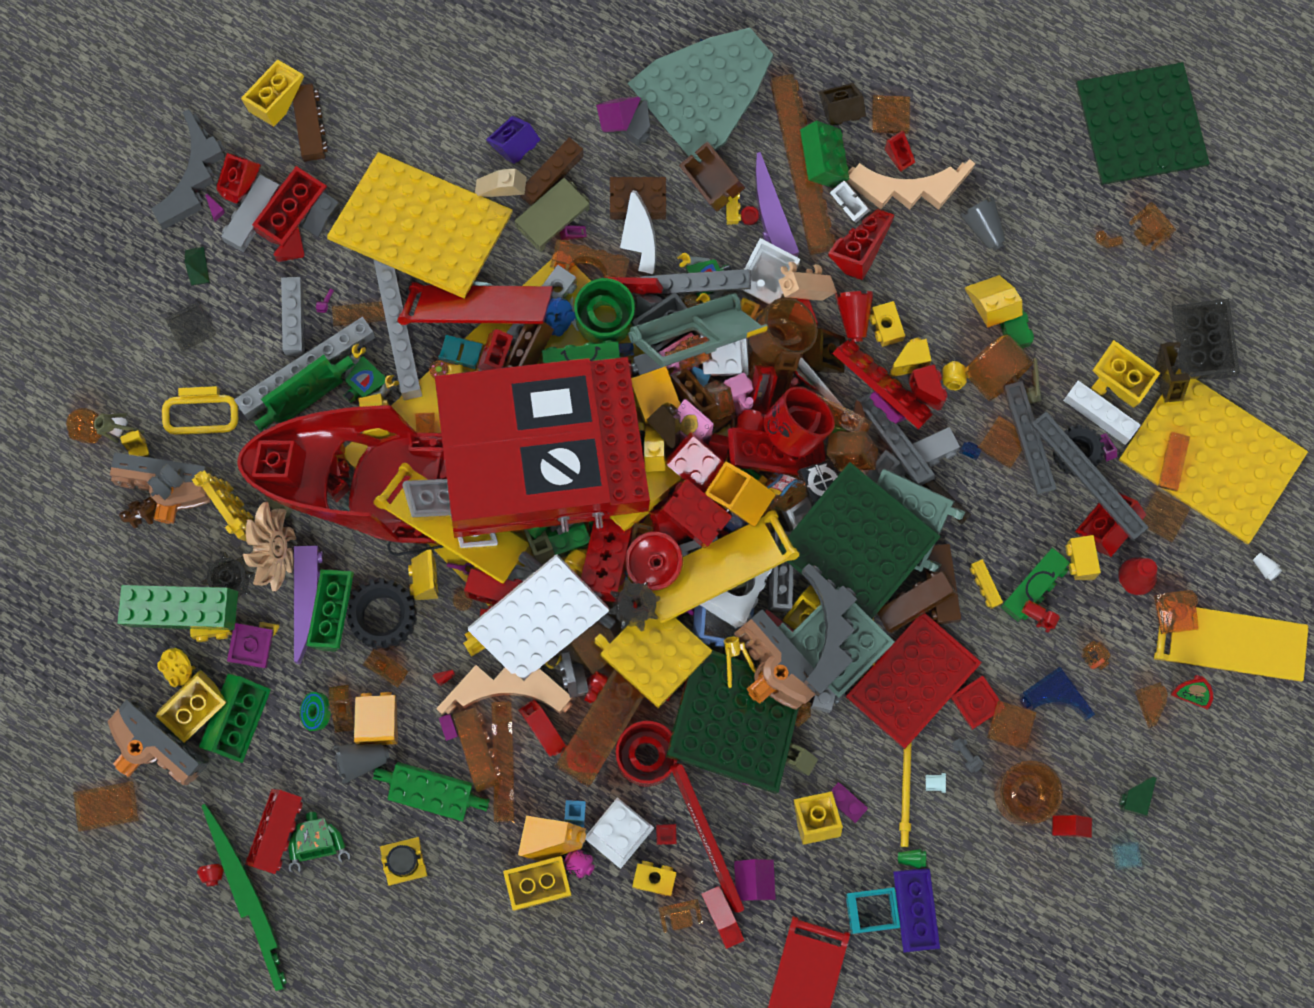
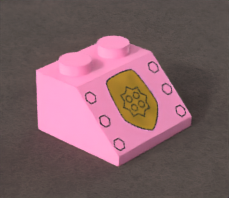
(694, 421)

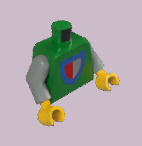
(701, 264)
(365, 379)

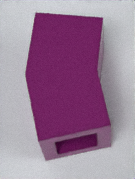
(448, 727)

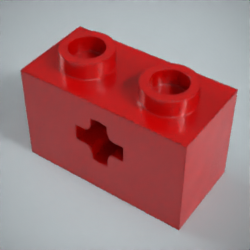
(495, 350)

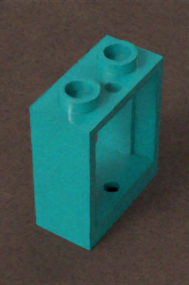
(853, 912)

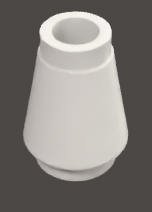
(1267, 566)

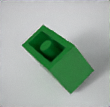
(1019, 330)

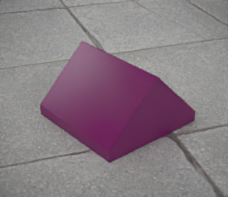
(617, 113)
(755, 879)

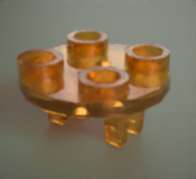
(76, 425)

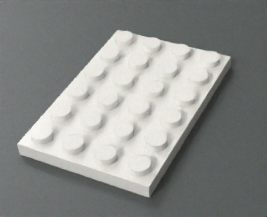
(538, 618)

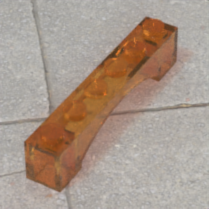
(503, 750)

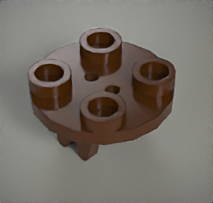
(139, 510)

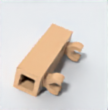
(806, 285)

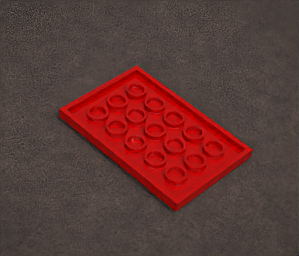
(913, 680)

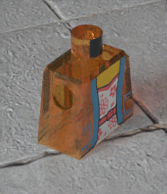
(788, 491)

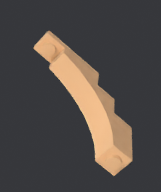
(934, 188)
(479, 686)

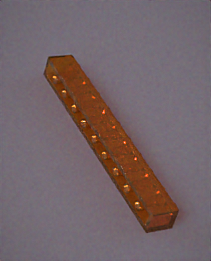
(808, 193)

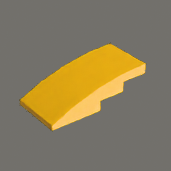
(659, 486)

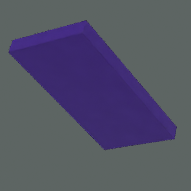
(916, 910)

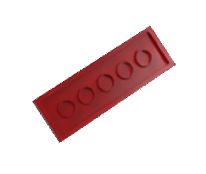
(883, 384)
(755, 451)

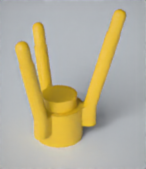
(733, 648)

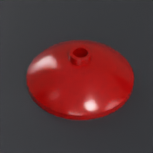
(642, 557)

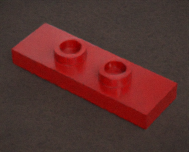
(640, 285)

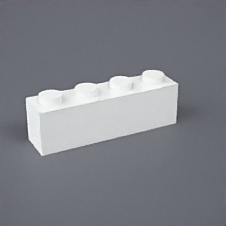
(1101, 412)

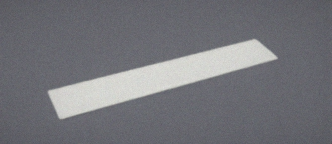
(817, 381)

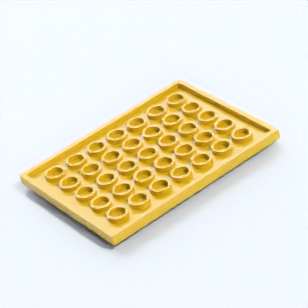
(420, 224)
(1231, 462)

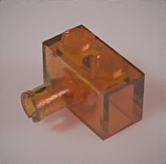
(693, 361)

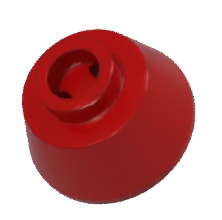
(211, 874)

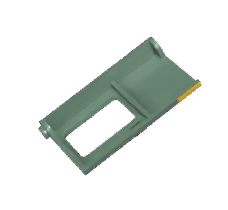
(715, 319)

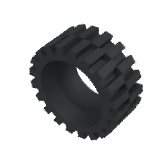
(364, 597)

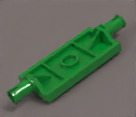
(302, 390)
(430, 791)

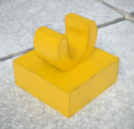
(472, 644)

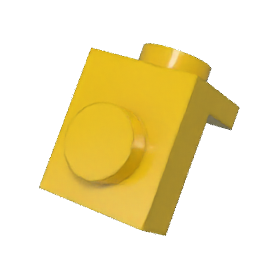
(135, 444)

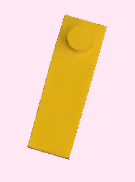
(654, 450)

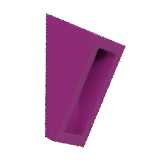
(216, 210)
(572, 232)
(1110, 449)

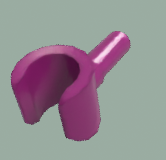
(323, 306)
(460, 567)

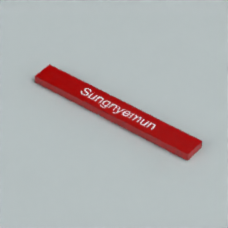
(707, 837)

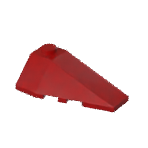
(859, 248)

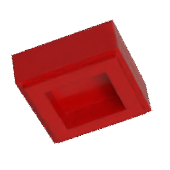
(666, 834)

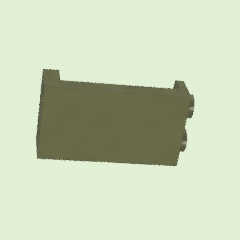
(552, 213)

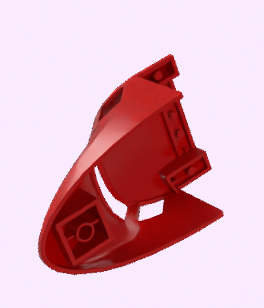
(296, 457)

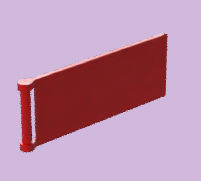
(480, 305)
(808, 968)

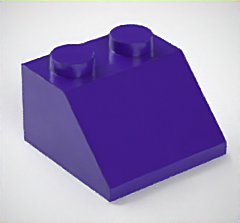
(513, 139)

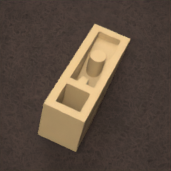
(501, 183)

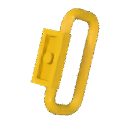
(199, 395)

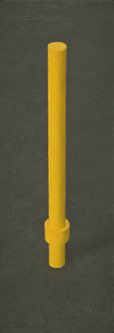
(904, 825)

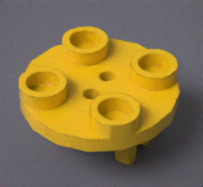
(175, 667)

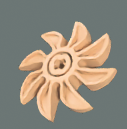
(269, 546)

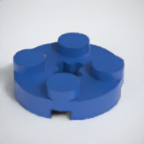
(565, 315)

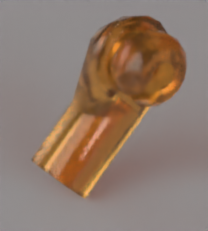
(804, 714)

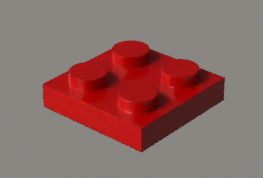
(976, 702)

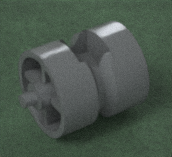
(168, 479)

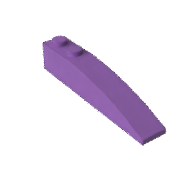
(771, 212)
(306, 578)

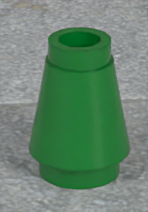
(912, 858)

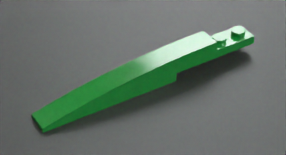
(246, 898)

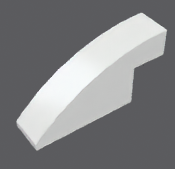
(640, 233)

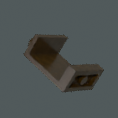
(1172, 386)

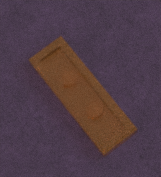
(350, 313)
(1173, 461)

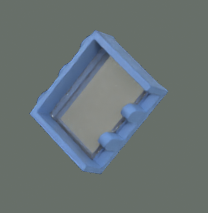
(711, 628)

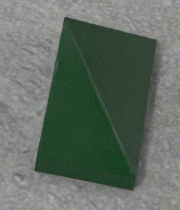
(196, 266)

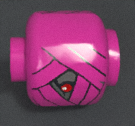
(579, 863)

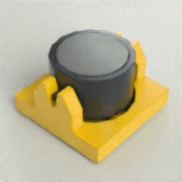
(402, 859)

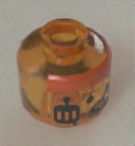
(1096, 655)

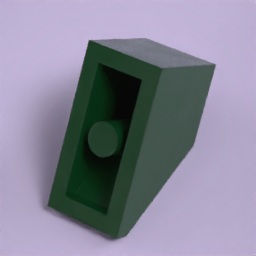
(1138, 798)

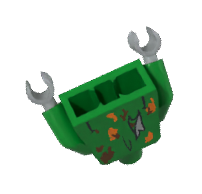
(314, 840)

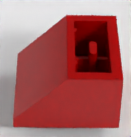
(927, 387)

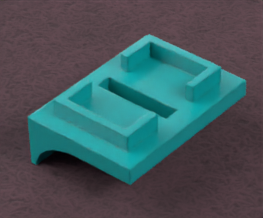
(451, 350)

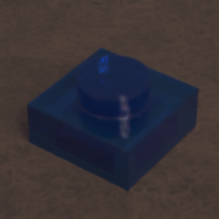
(970, 450)

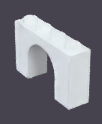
(734, 608)

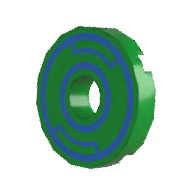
(314, 701)

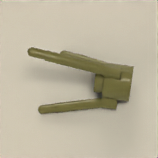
(1034, 392)
(105, 424)

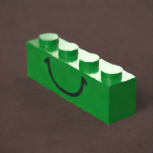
(605, 350)
(1036, 583)

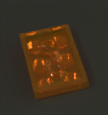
(105, 806)

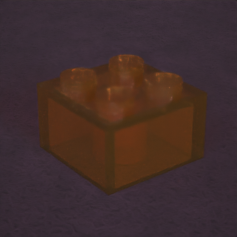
(854, 448)

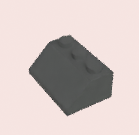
(667, 306)

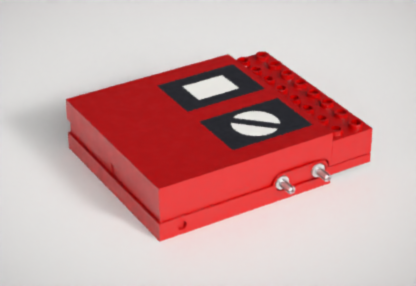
(541, 446)

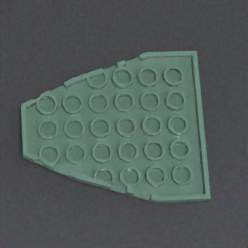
(704, 87)

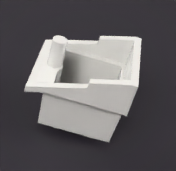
(766, 270)
(728, 360)
(619, 833)

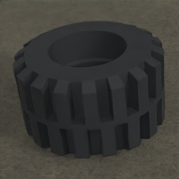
(1087, 438)

